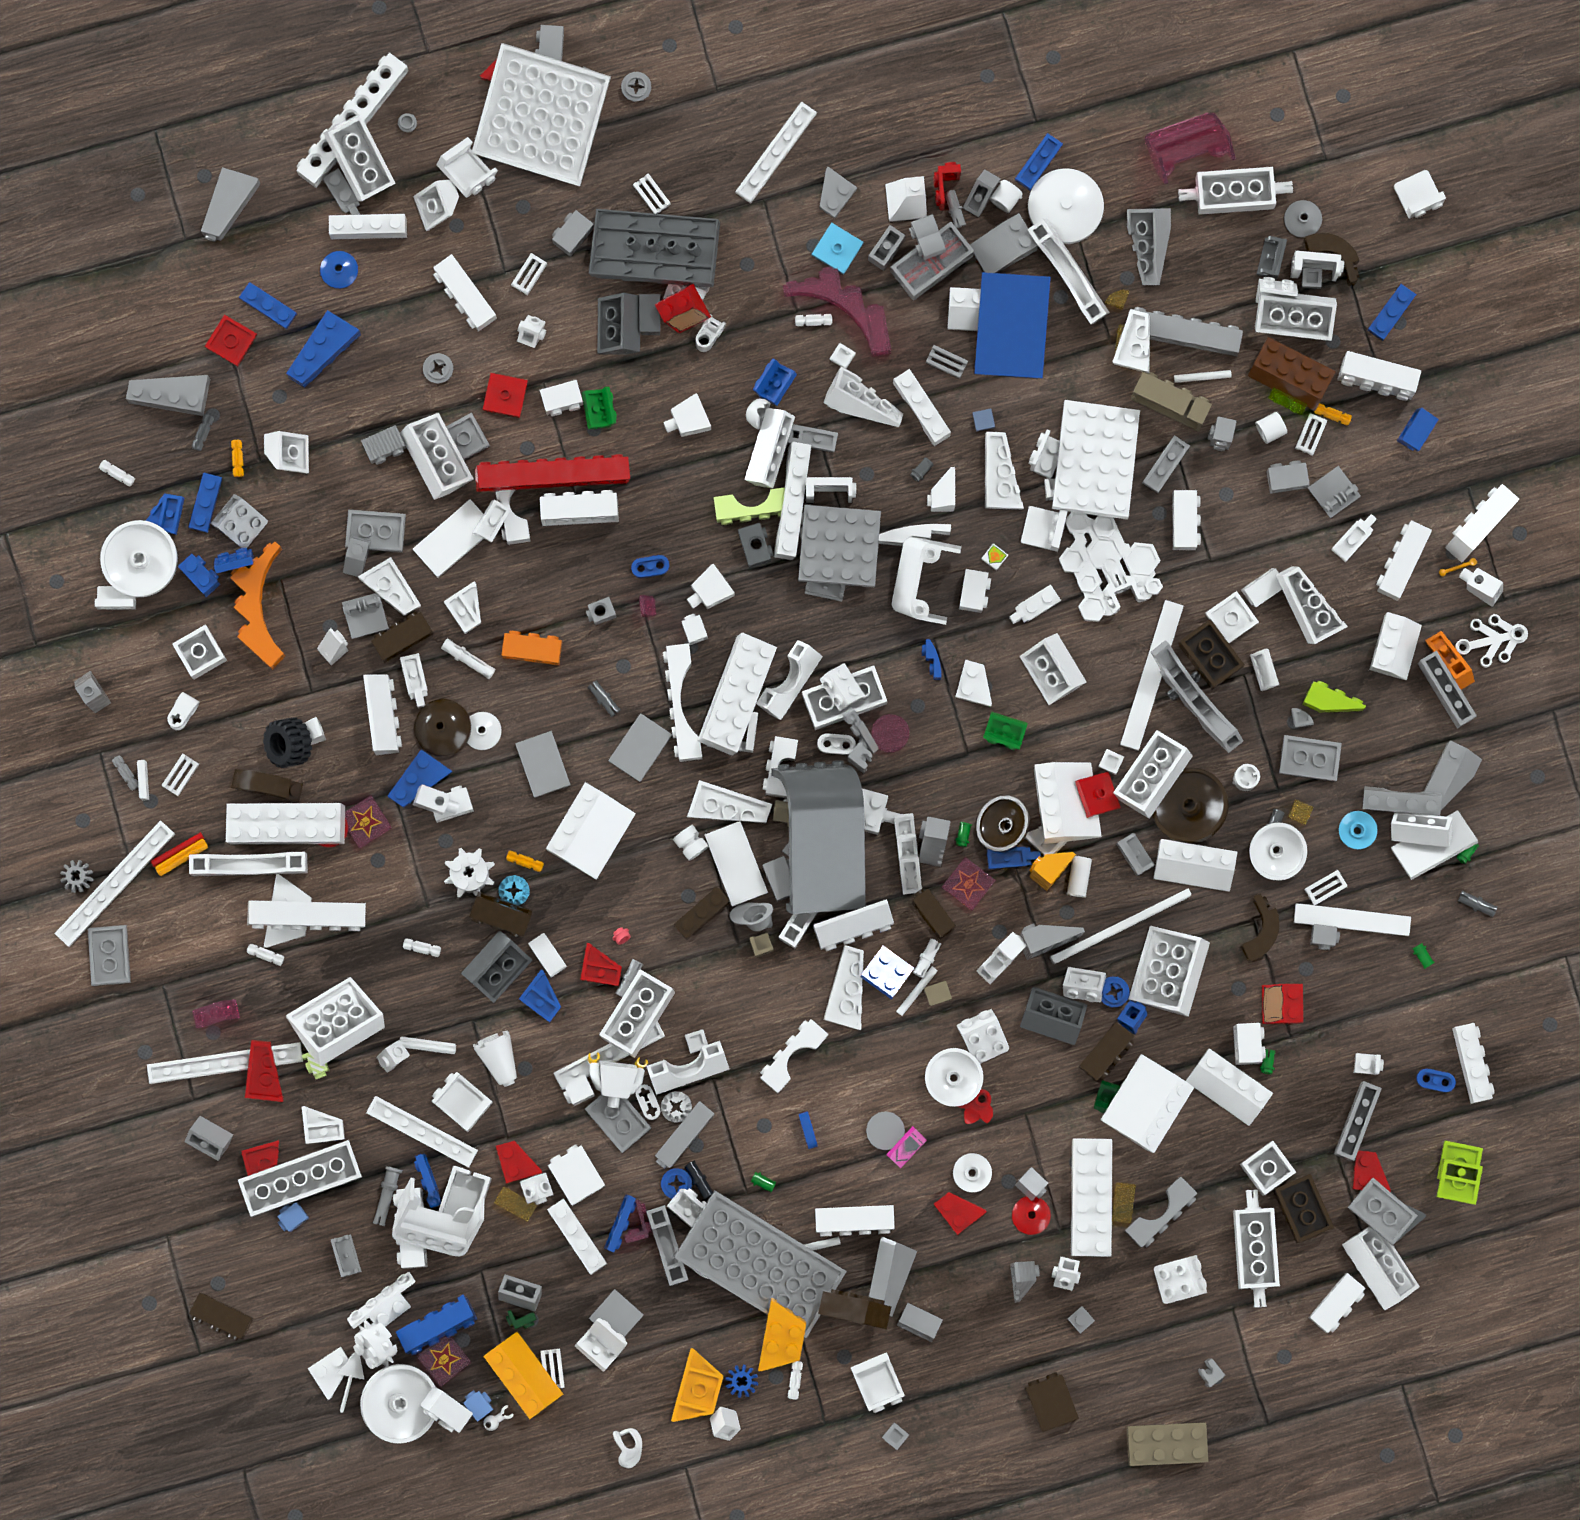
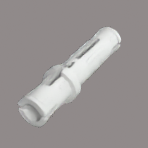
(464, 656)

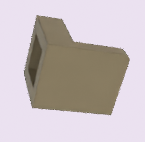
(781, 811)
(761, 945)
(938, 993)

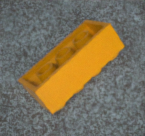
(1049, 868)
(523, 1375)

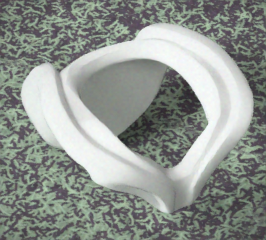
(629, 1457)

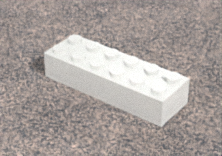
(737, 694)
(285, 823)
(299, 1178)
(1091, 1197)

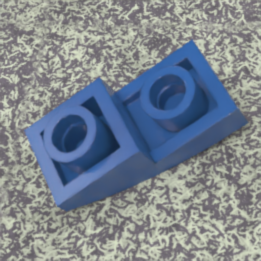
(931, 655)

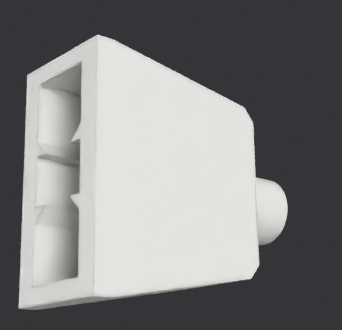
(688, 417)
(710, 589)
(1488, 590)
(426, 798)

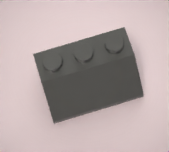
(618, 324)
(496, 966)
(1053, 1015)

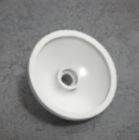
(1291, 852)
(968, 1075)

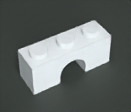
(782, 750)

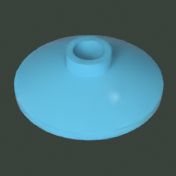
(1364, 823)

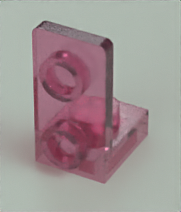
(216, 1013)
(635, 1234)

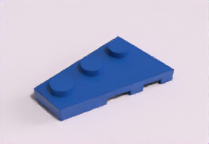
(422, 771)

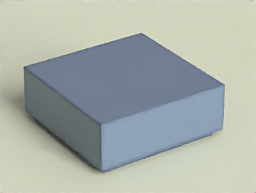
(983, 420)

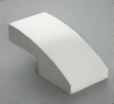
(547, 955)

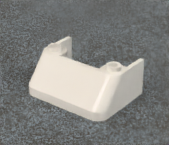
(913, 554)
(433, 1228)

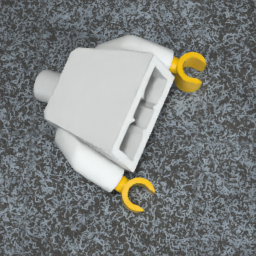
(616, 1079)

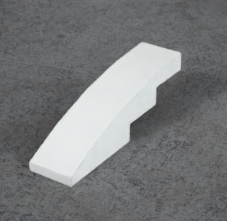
(899, 535)
(907, 853)

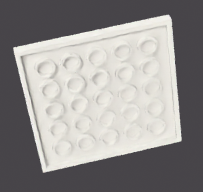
(541, 114)

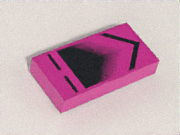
(906, 1147)

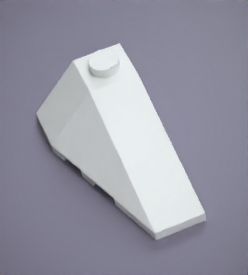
(853, 398)

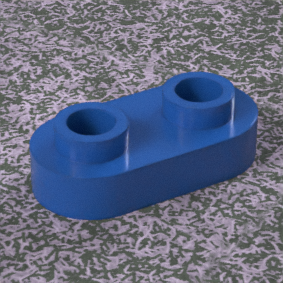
(650, 566)
(1435, 1080)

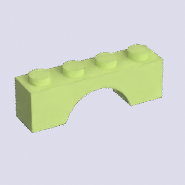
(729, 509)

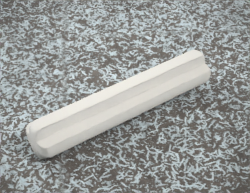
(428, 1045)

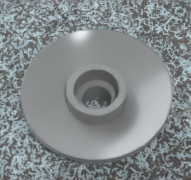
(1300, 227)

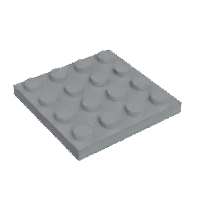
(839, 546)

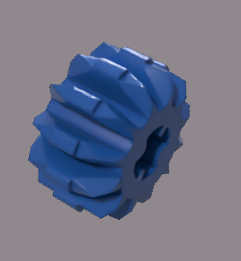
(740, 1374)

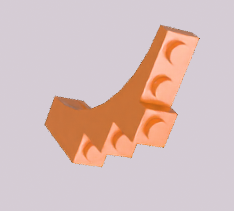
(251, 581)

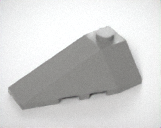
(1150, 236)
(1452, 771)
(1023, 1278)

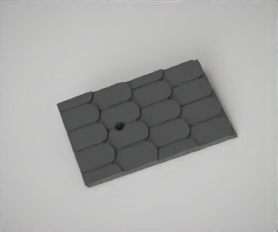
(654, 248)

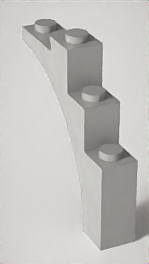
(1194, 699)

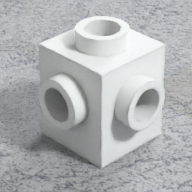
(531, 331)
(536, 1189)
(1066, 1277)

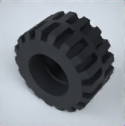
(287, 742)

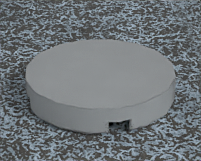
(885, 1130)

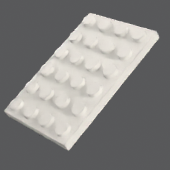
(1096, 459)

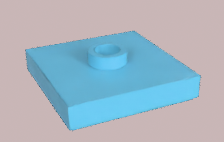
(837, 248)

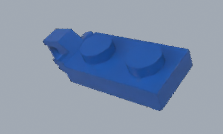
(1014, 858)
(428, 1181)

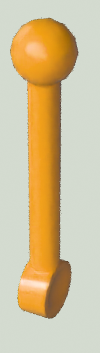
(1472, 562)

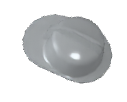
(754, 915)

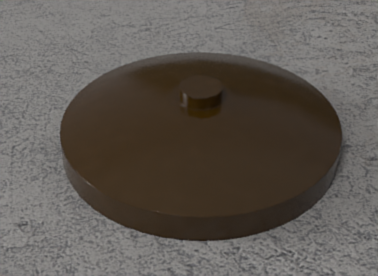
(1193, 807)

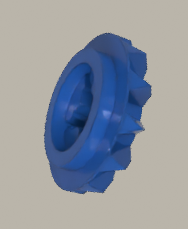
(1122, 996)
(669, 1177)

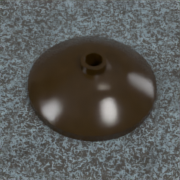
(455, 728)
(995, 819)

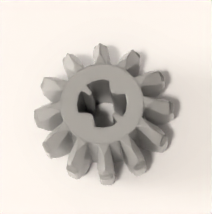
(83, 876)

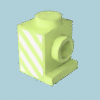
(313, 1067)

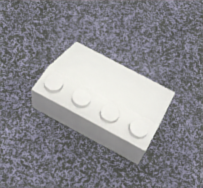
(1060, 803)
(590, 831)
(1169, 970)
(336, 1021)
(1147, 1103)

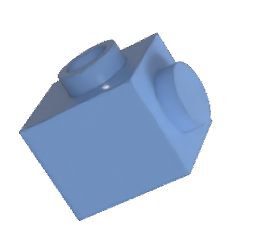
(292, 1217)
(478, 1404)

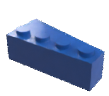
(322, 348)

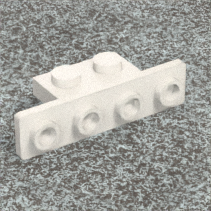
(386, 1305)

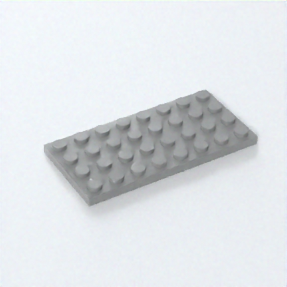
(757, 1260)

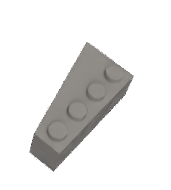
(174, 394)
(934, 839)

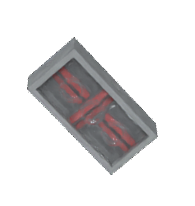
(920, 275)

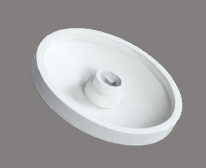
(1068, 202)
(139, 558)
(393, 1403)

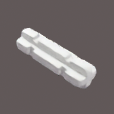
(813, 320)
(116, 473)
(422, 947)
(265, 954)
(795, 1380)

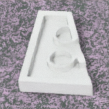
(1134, 344)
(391, 586)

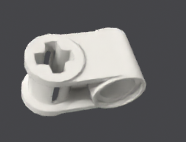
(710, 330)
(184, 709)

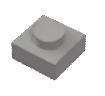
(1312, 278)
(1081, 1319)
(895, 1436)

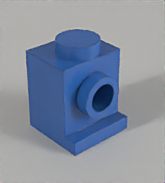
(1132, 1009)

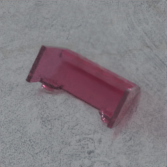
(1188, 140)

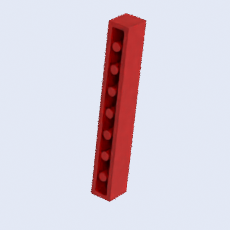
(552, 473)

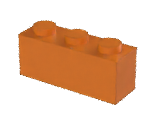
(532, 648)

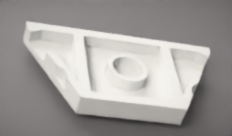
(287, 892)

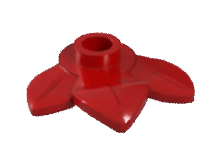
(975, 1110)

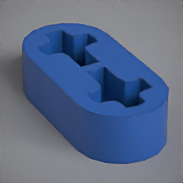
(808, 1130)

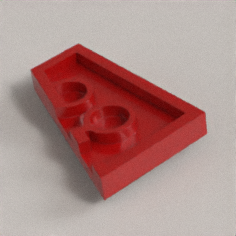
(261, 1157)

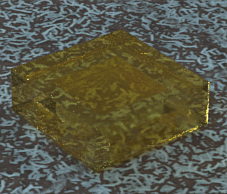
(1300, 812)

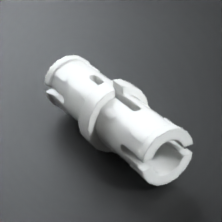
(926, 958)

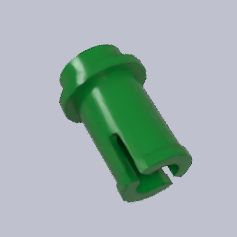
(963, 834)
(1465, 855)
(1423, 955)
(1267, 1064)
(763, 1182)

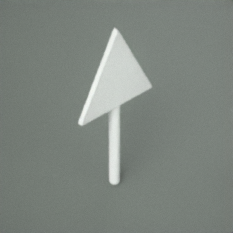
(352, 1369)

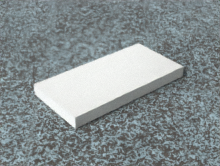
(450, 539)
(1420, 857)
(736, 863)

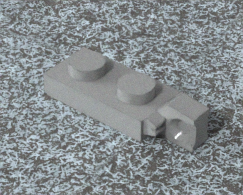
(342, 192)
(860, 730)

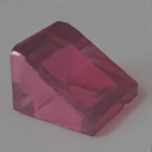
(647, 606)

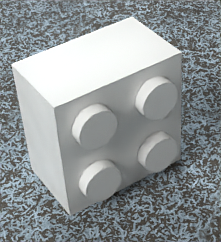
(199, 652)
(1248, 1043)
(1267, 1168)
(443, 1407)

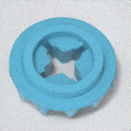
(520, 896)

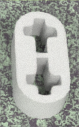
(643, 1104)

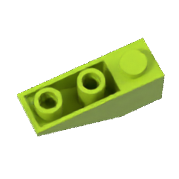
(1326, 700)

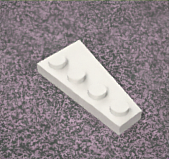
(1000, 479)
(723, 804)
(846, 994)

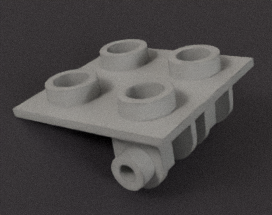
(1334, 491)
(365, 615)

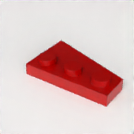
(262, 1073)

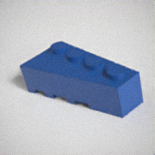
(437, 1325)

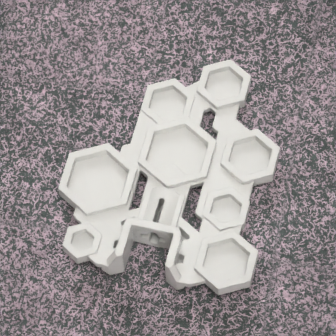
(1105, 554)

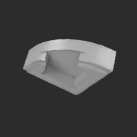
(1301, 718)

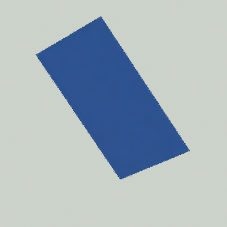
(1012, 325)

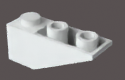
(333, 646)

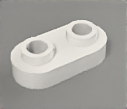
(836, 744)

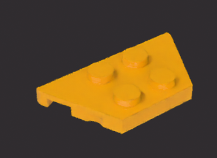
(782, 1337)
(698, 1389)

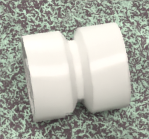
(690, 842)

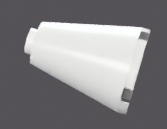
(498, 1057)

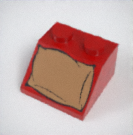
(683, 309)
(1282, 1004)

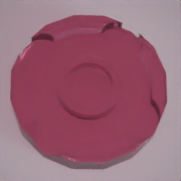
(890, 733)

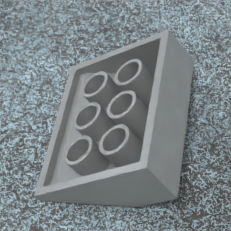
(1047, 937)

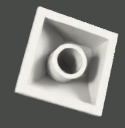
(906, 199)
(436, 202)
(287, 451)
(943, 493)

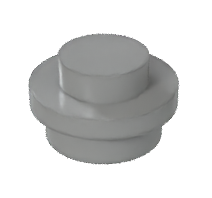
(407, 122)

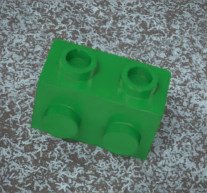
(599, 408)
(1005, 731)

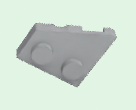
(835, 193)

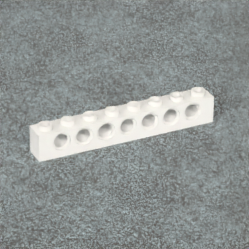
(387, 63)

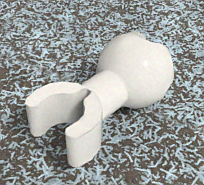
(494, 1420)

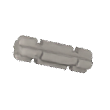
(125, 772)

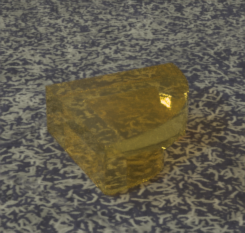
(1117, 299)

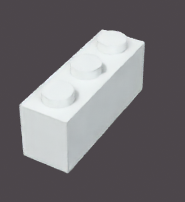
(1185, 519)
(1421, 829)
(1337, 1303)

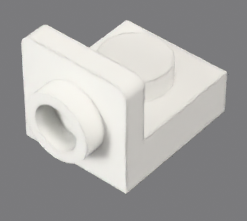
(1368, 1064)

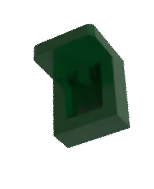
(1105, 1095)
(526, 1321)

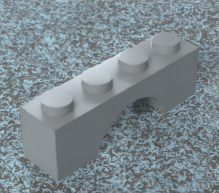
(1387, 800)
(1179, 1195)
(667, 1245)

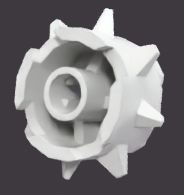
(479, 877)
(374, 1345)

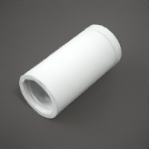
(1079, 876)

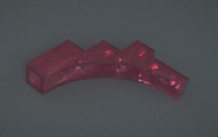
(828, 288)

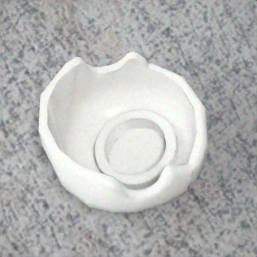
(756, 412)

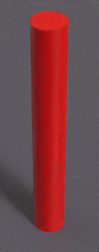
(163, 857)

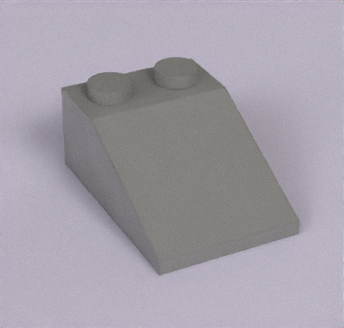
(1004, 245)

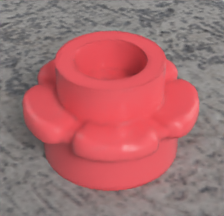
(621, 935)

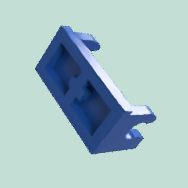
(1417, 429)

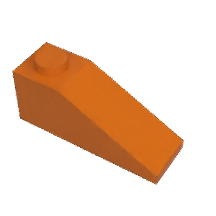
(1453, 660)

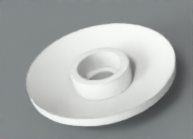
(492, 732)
(974, 1162)

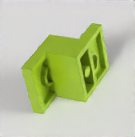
(1459, 1172)

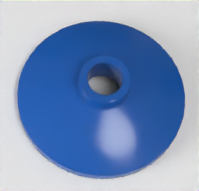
(342, 278)

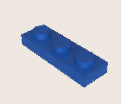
(1038, 161)
(268, 305)
(1391, 312)
(205, 502)
(620, 1224)

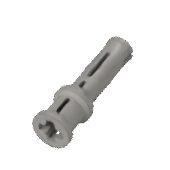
(389, 1186)

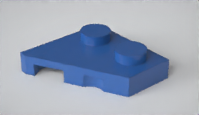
(167, 513)
(541, 997)

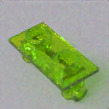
(1287, 401)

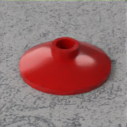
(1024, 1223)

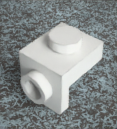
(392, 1056)

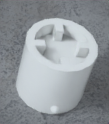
(1006, 196)
(1271, 427)
(1246, 777)

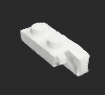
(1354, 538)
(1035, 605)
(414, 678)

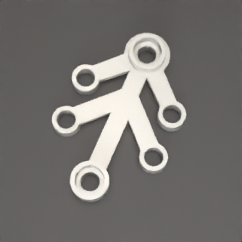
(1494, 639)

